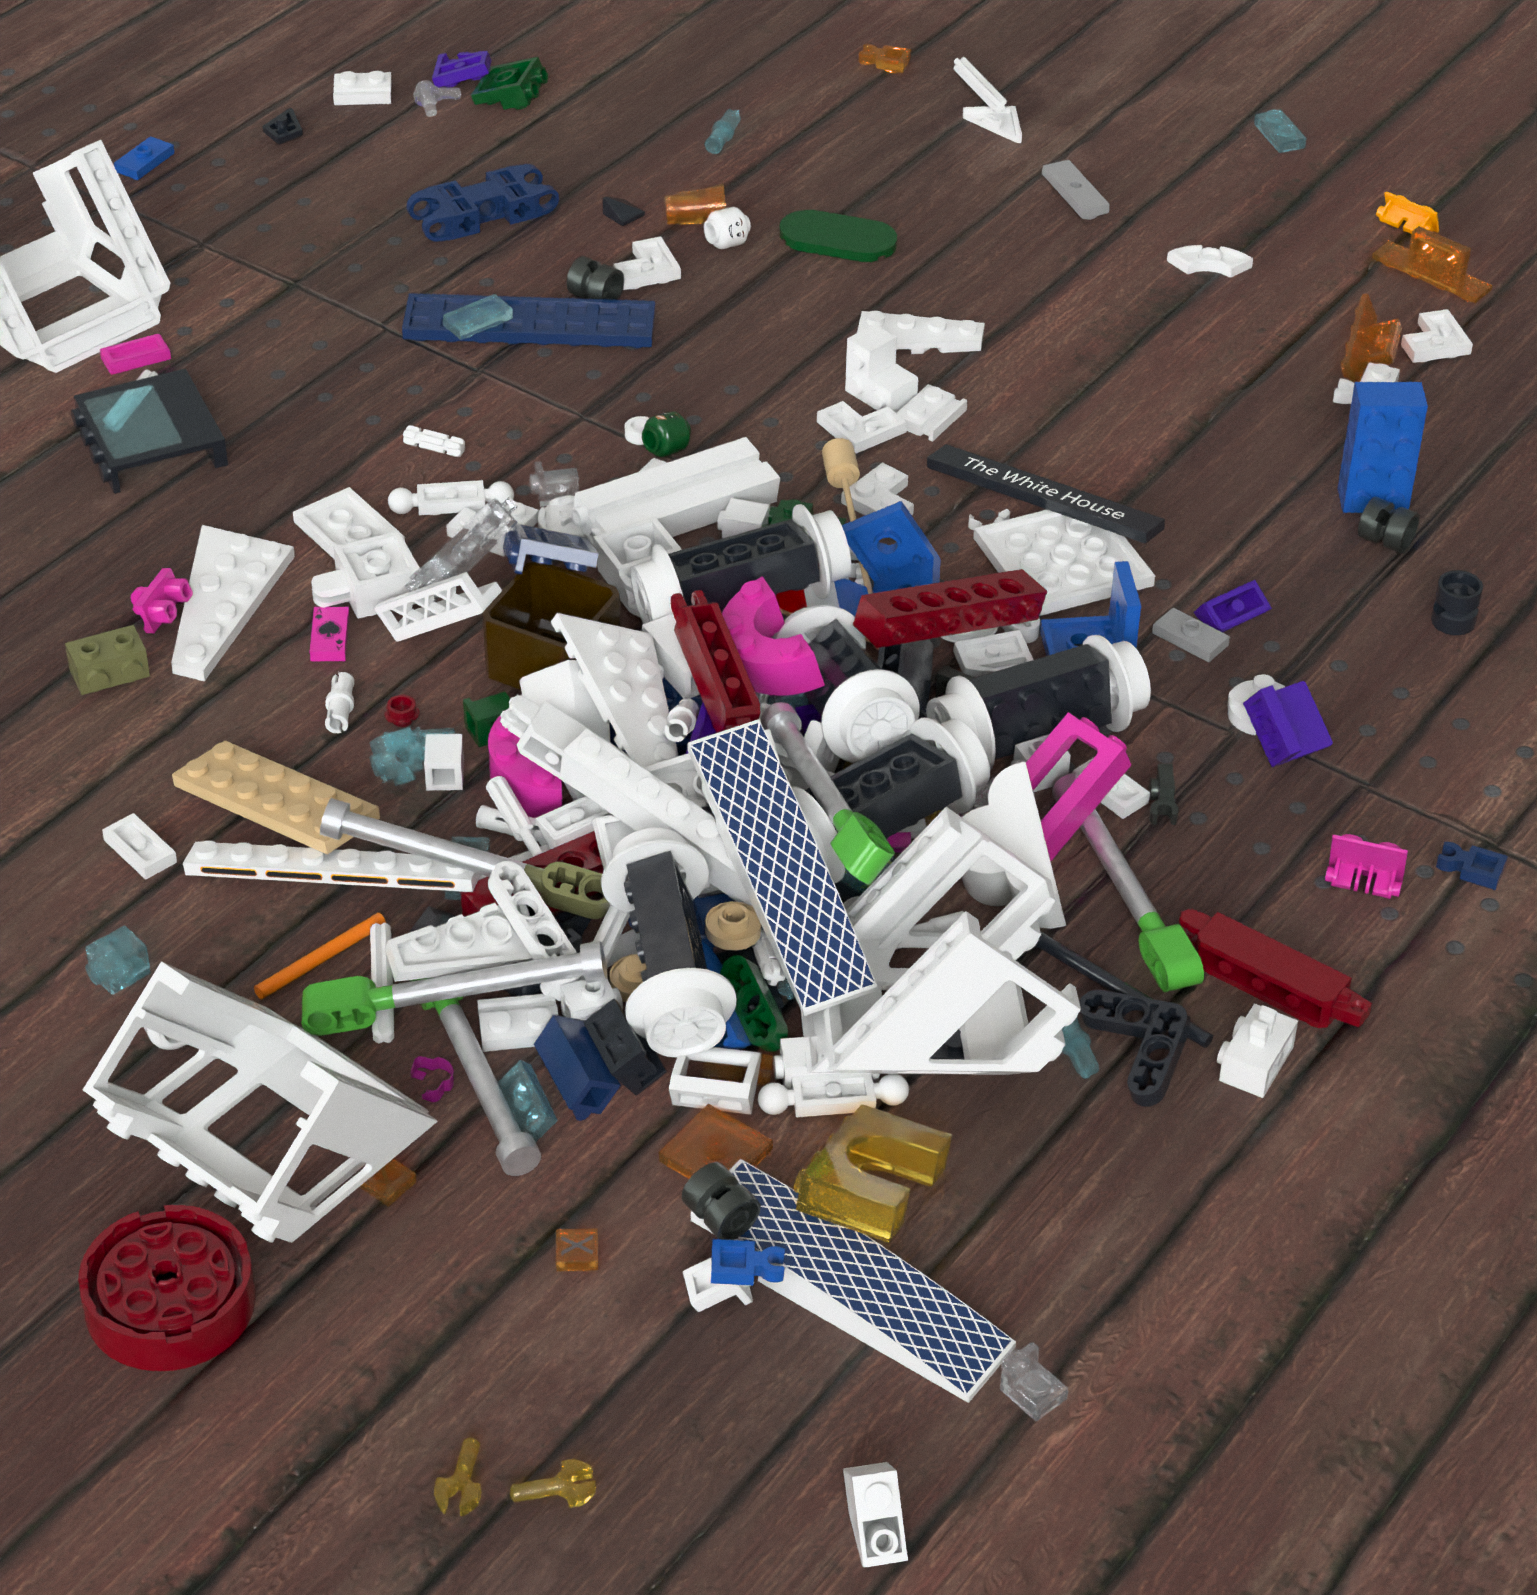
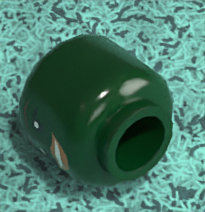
(666, 434)

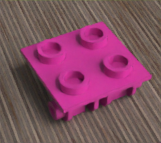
(1382, 861)

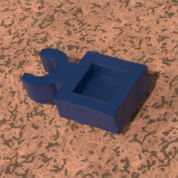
(1476, 866)

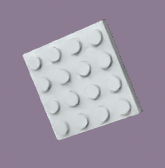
(1062, 555)

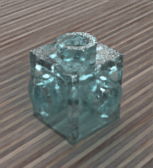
(402, 745)
(117, 960)

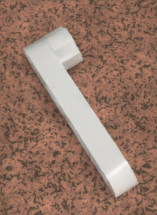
(529, 926)

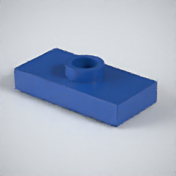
(144, 158)

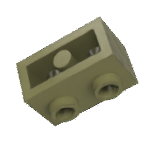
(107, 659)

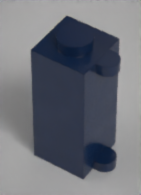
(576, 1066)

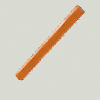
(317, 957)

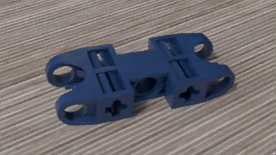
(482, 202)

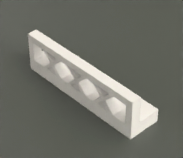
(436, 614)

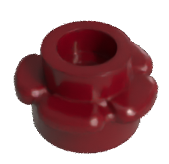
(401, 710)

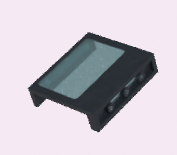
(146, 424)

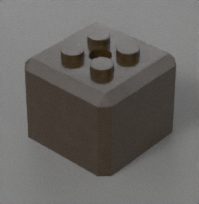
(519, 619)

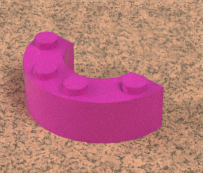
(772, 664)
(532, 785)

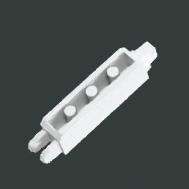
(542, 732)

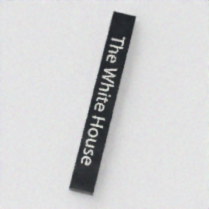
(1046, 493)

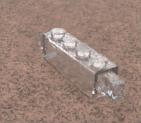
(466, 545)

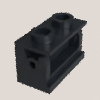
(623, 1050)

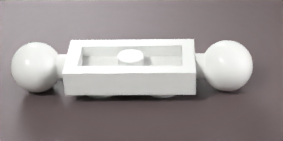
(448, 497)
(832, 1093)

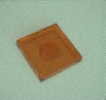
(714, 1138)

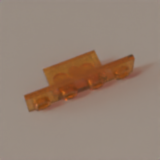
(1436, 262)
(1369, 341)

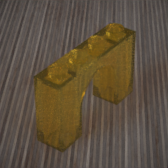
(870, 1140)

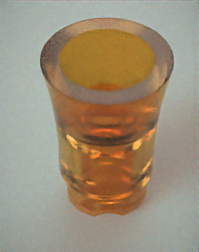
(694, 205)

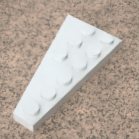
(228, 585)
(623, 683)

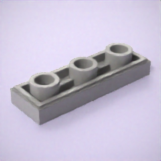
(1076, 189)

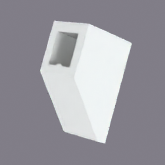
(876, 1513)

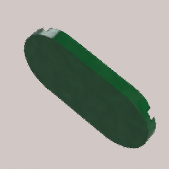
(838, 235)

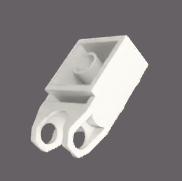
(629, 547)

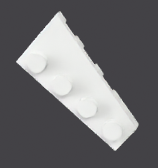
(458, 946)

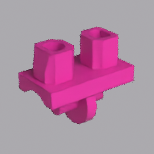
(158, 601)

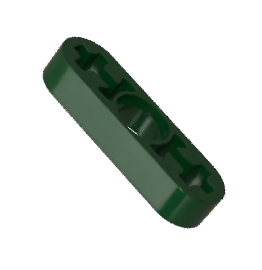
(766, 1010)

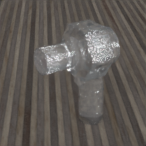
(428, 94)

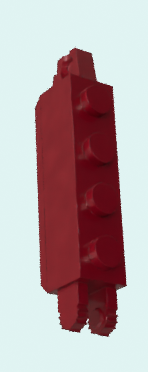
(714, 662)
(1273, 971)

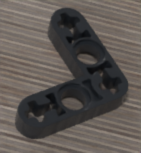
(1150, 1028)

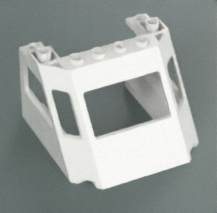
(68, 254)
(959, 983)
(345, 1102)

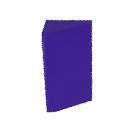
(1234, 607)

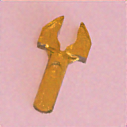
(560, 1485)
(470, 1491)

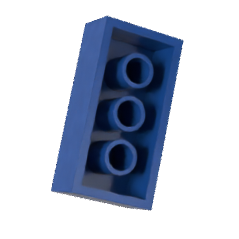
(1382, 444)

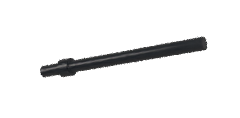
(1109, 981)

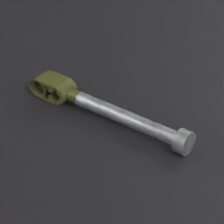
(339, 821)

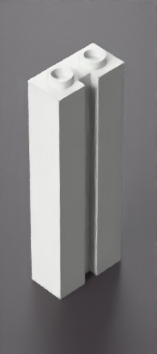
(680, 492)

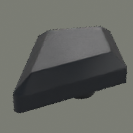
(283, 127)

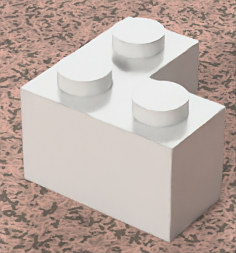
(874, 372)

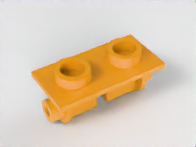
(1400, 209)

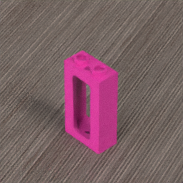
(1090, 785)

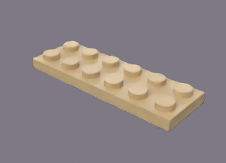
(267, 793)

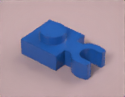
(738, 1262)

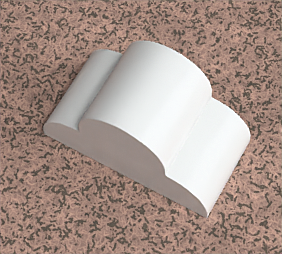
(1016, 825)

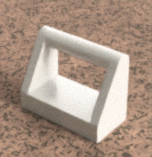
(721, 1094)

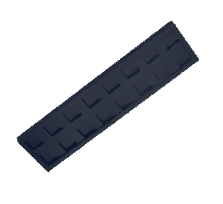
(539, 321)

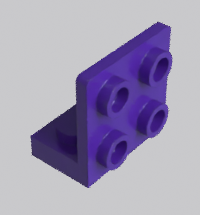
(1287, 722)

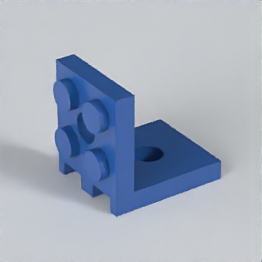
(895, 566)
(1119, 626)

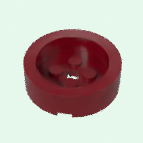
(173, 1320)

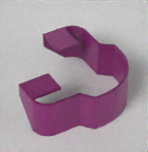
(433, 1064)

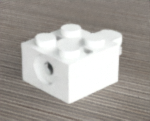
(366, 573)

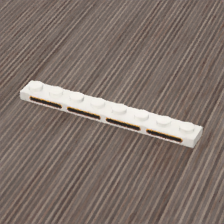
(337, 867)

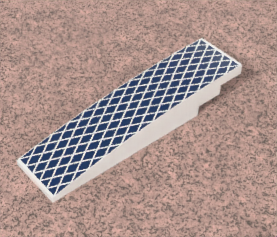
(781, 867)
(872, 1292)

